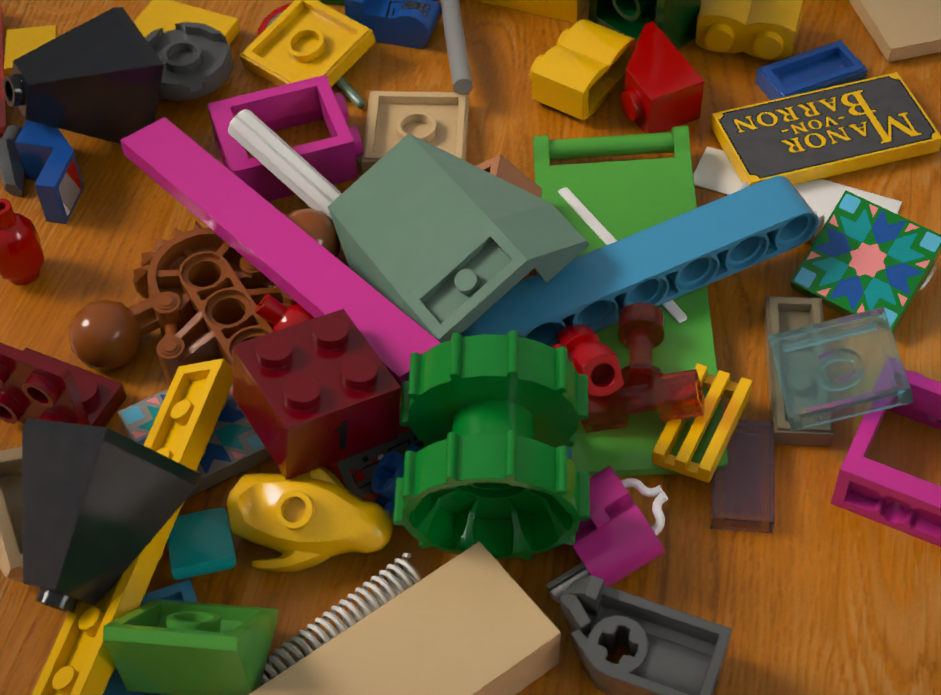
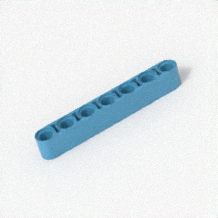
(656, 263)

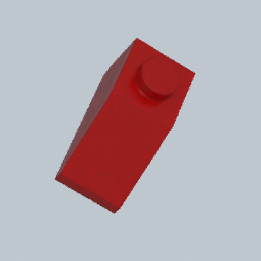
(660, 84)

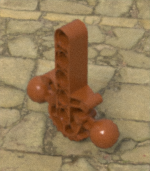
(196, 295)

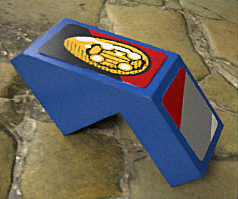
(53, 165)

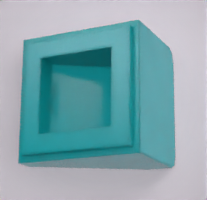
(201, 544)

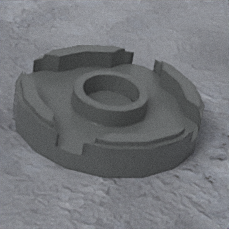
(193, 60)

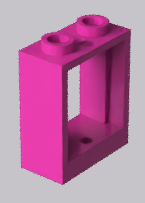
(285, 108)
(874, 488)

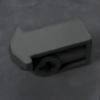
(666, 646)

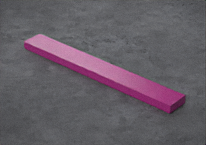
(274, 242)

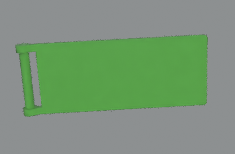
(625, 201)

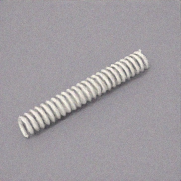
(403, 581)

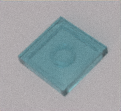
(839, 369)

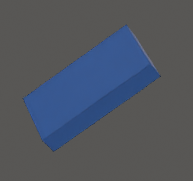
(810, 71)

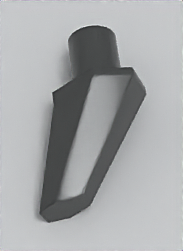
(10, 164)

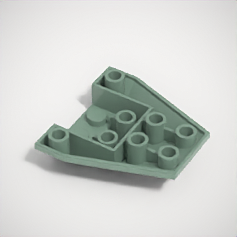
(447, 235)

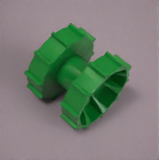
(493, 447)

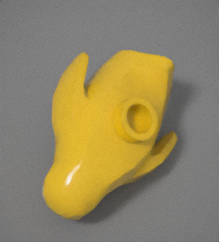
(305, 519)

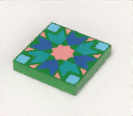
(867, 260)

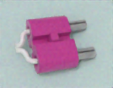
(616, 535)

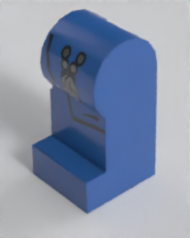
(397, 21)

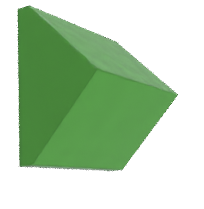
(191, 647)

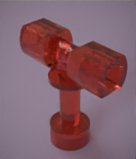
(645, 386)

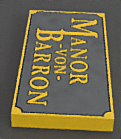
(826, 131)

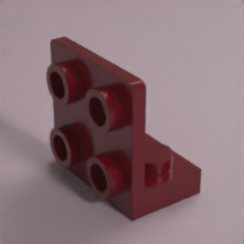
(54, 390)

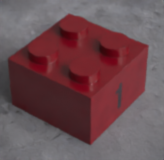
(315, 393)

